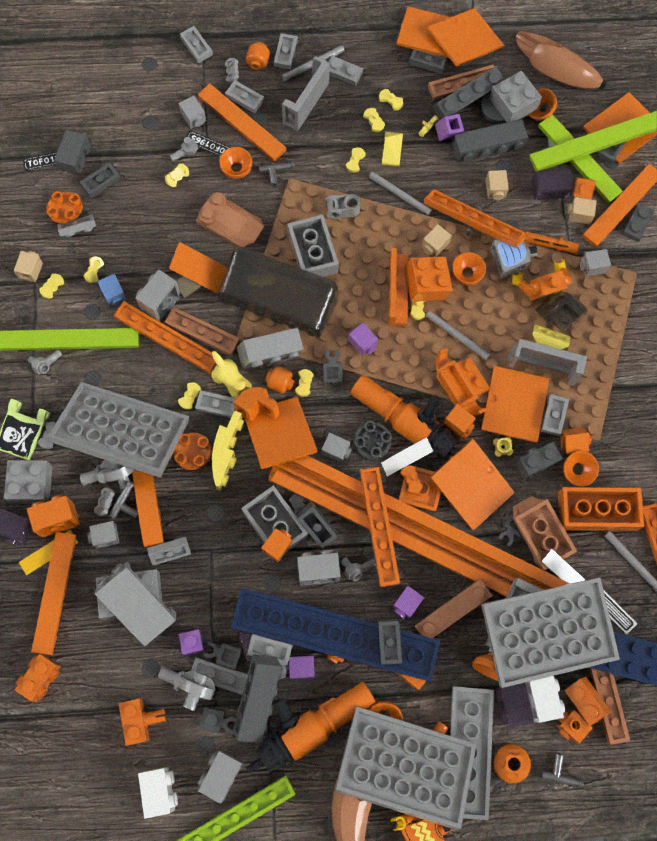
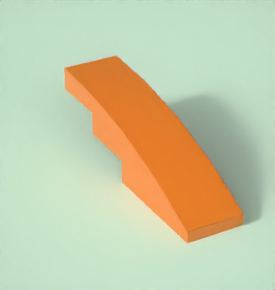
(148, 509)

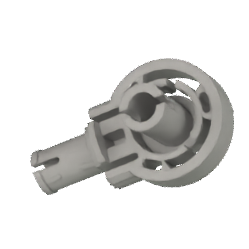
(107, 472)
(193, 682)

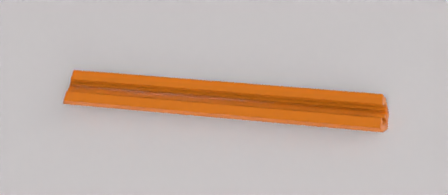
(410, 527)

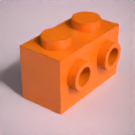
(37, 678)

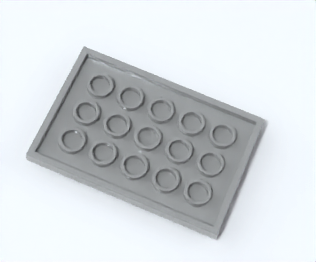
(119, 429)
(550, 632)
(406, 768)

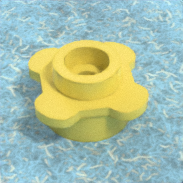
(499, 450)

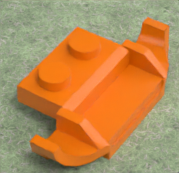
(461, 382)

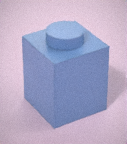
(112, 290)

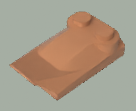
(229, 221)
(542, 530)

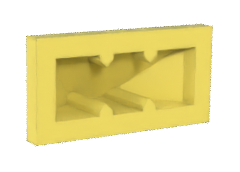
(392, 149)
(550, 337)

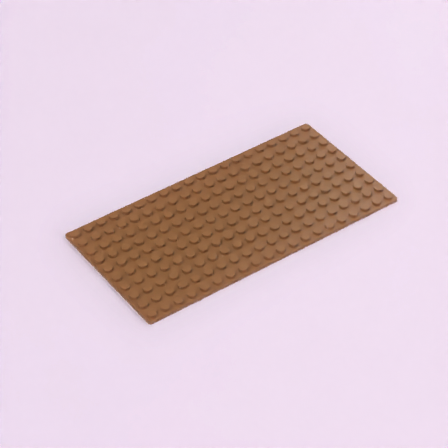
(487, 313)

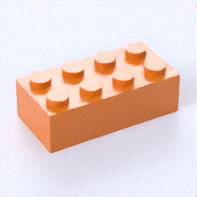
(600, 509)

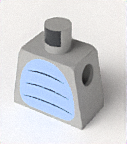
(511, 259)

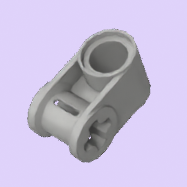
(342, 207)

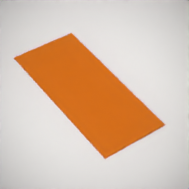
(197, 267)

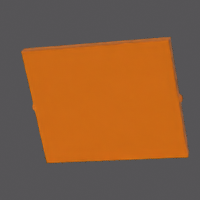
(415, 32)
(465, 37)
(622, 110)
(515, 404)
(283, 437)
(472, 484)

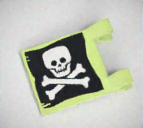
(21, 433)

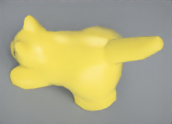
(227, 373)

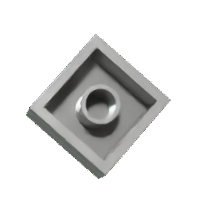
(515, 97)
(158, 295)
(27, 481)
(318, 568)
(220, 776)

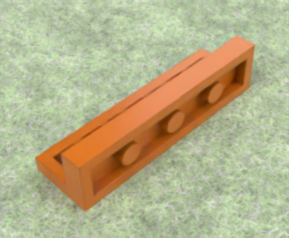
(397, 289)

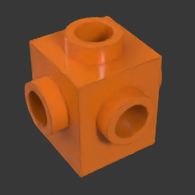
(580, 726)

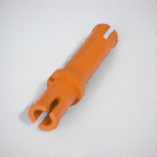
(572, 246)

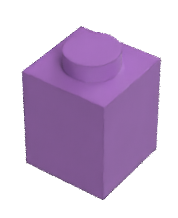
(448, 127)
(363, 339)
(407, 603)
(191, 642)
(300, 667)

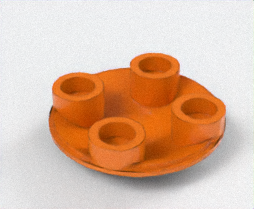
(64, 207)
(192, 451)

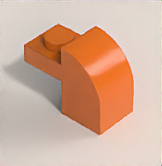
(256, 400)

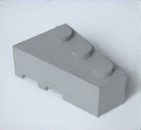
(269, 348)

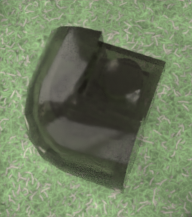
(562, 310)

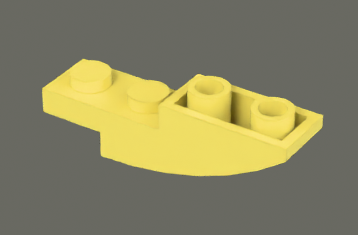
(222, 456)

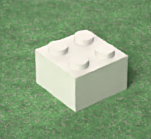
(545, 699)
(157, 792)

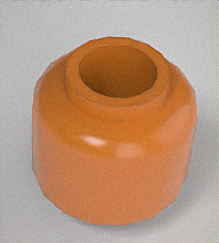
(257, 56)
(279, 380)

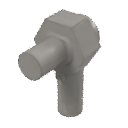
(189, 147)
(41, 365)
(354, 570)

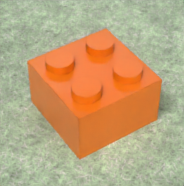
(428, 279)
(53, 516)

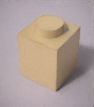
(497, 184)
(581, 210)
(436, 241)
(28, 266)

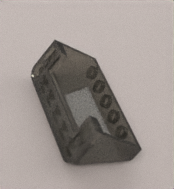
(278, 291)

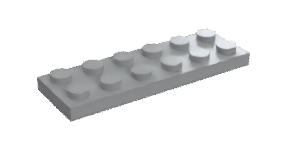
(473, 722)

